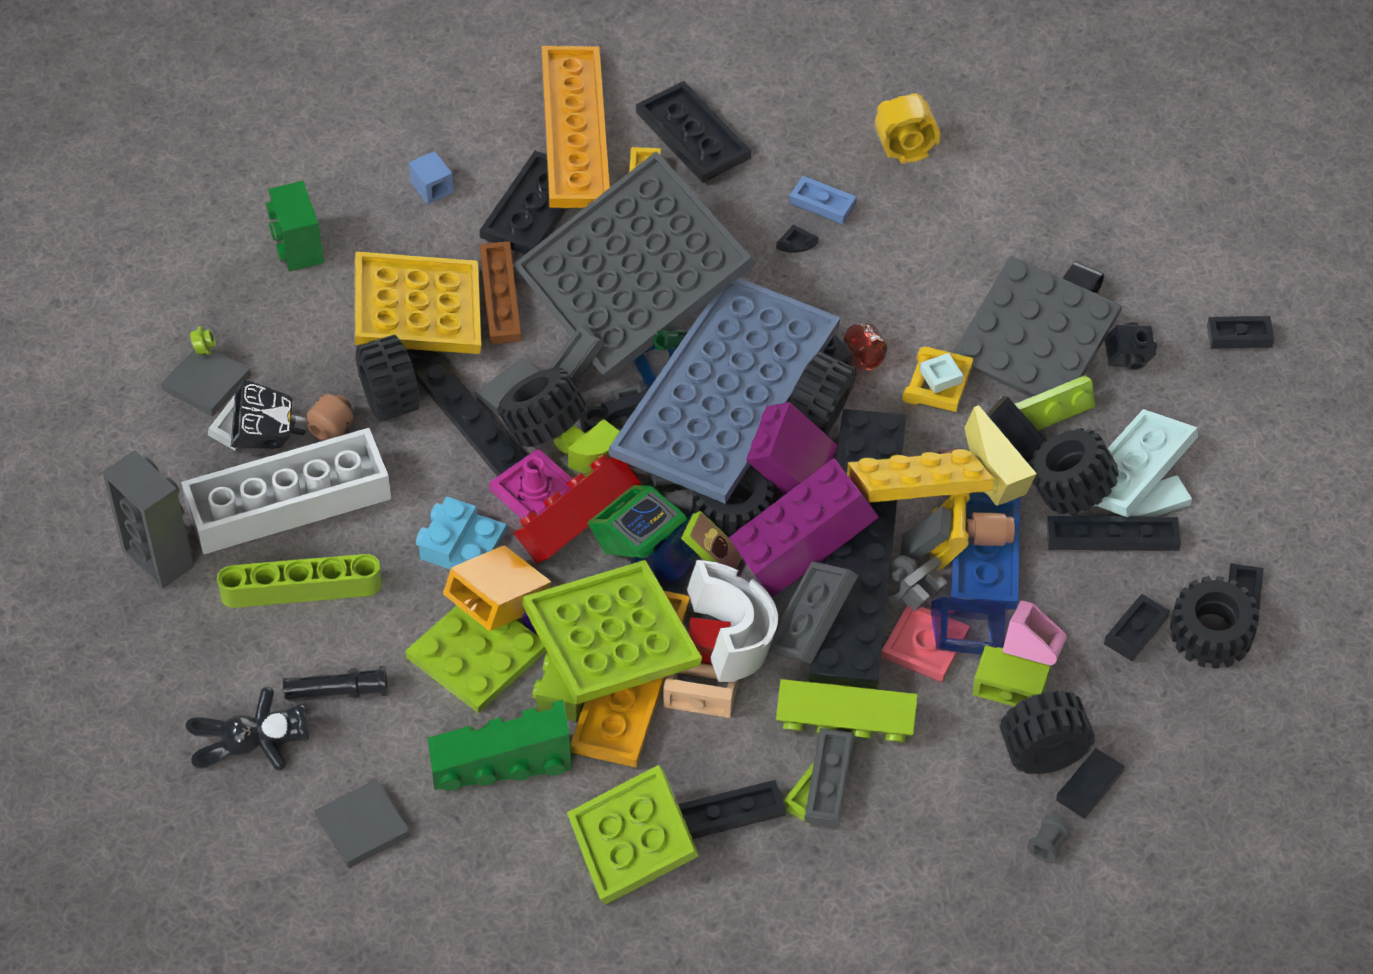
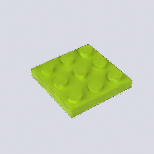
(473, 660)
(632, 834)

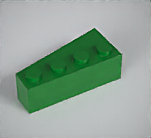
(502, 750)

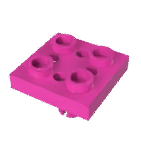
(529, 482)

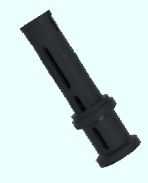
(351, 683)

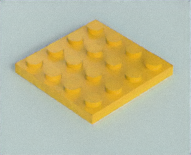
(418, 299)

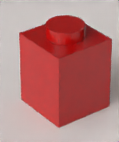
(704, 636)

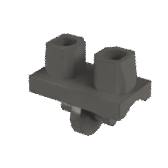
(915, 583)

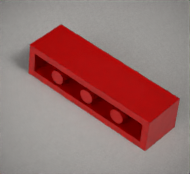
(569, 512)

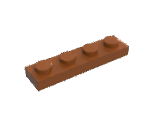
(500, 293)

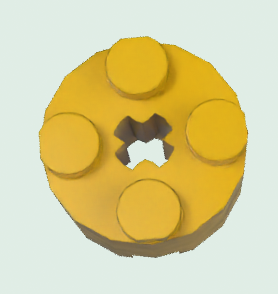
(907, 128)

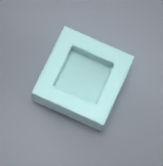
(941, 373)

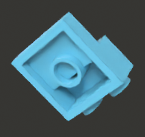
(458, 534)

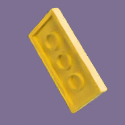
(920, 476)

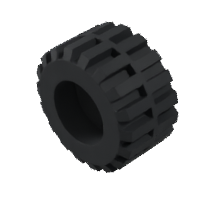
(387, 377)
(823, 390)
(541, 407)
(1074, 471)
(731, 517)
(1218, 599)
(1047, 732)

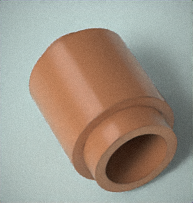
(990, 529)

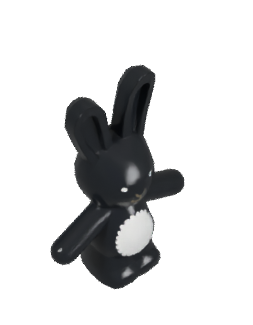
(245, 733)

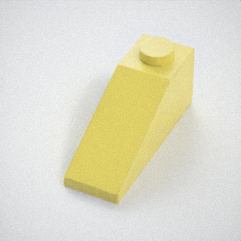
(1000, 458)

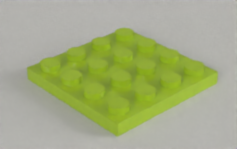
(611, 631)

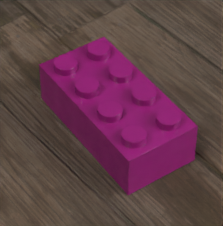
(803, 527)

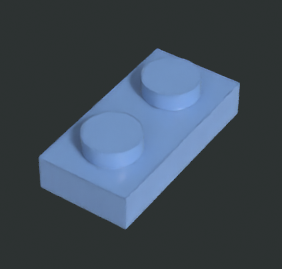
(822, 199)

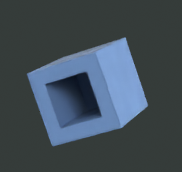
(431, 177)

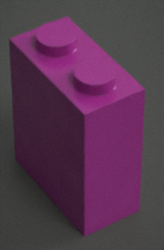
(788, 447)

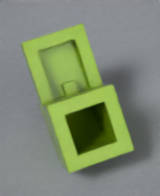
(587, 447)

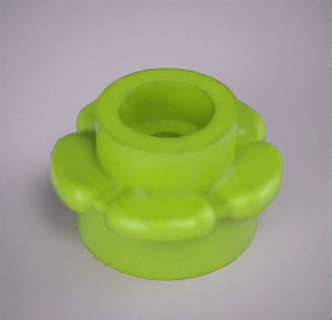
(202, 341)

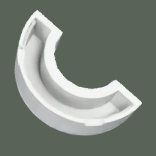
(749, 608)

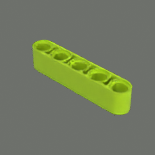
(279, 580)

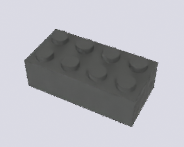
(149, 518)

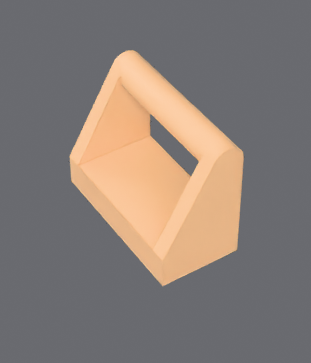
(699, 697)

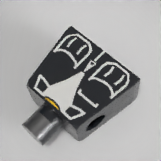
(263, 417)

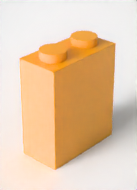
(494, 586)

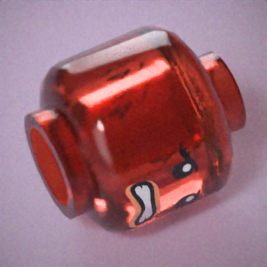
(866, 345)

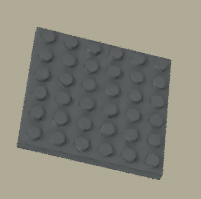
(634, 263)

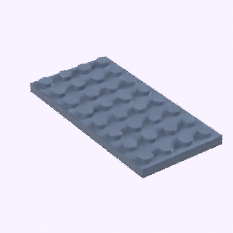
(717, 384)

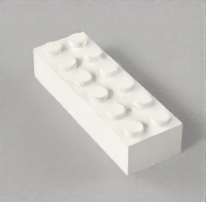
(286, 490)

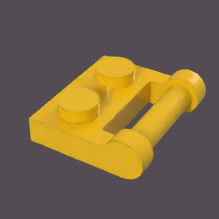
(946, 399)
(958, 536)

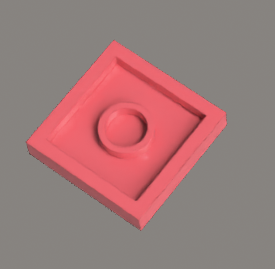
(914, 644)

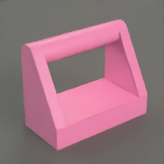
(1029, 632)

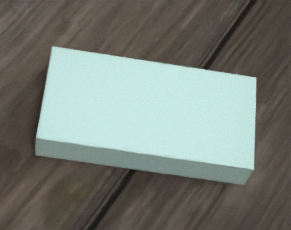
(1164, 498)

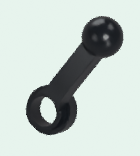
(612, 410)

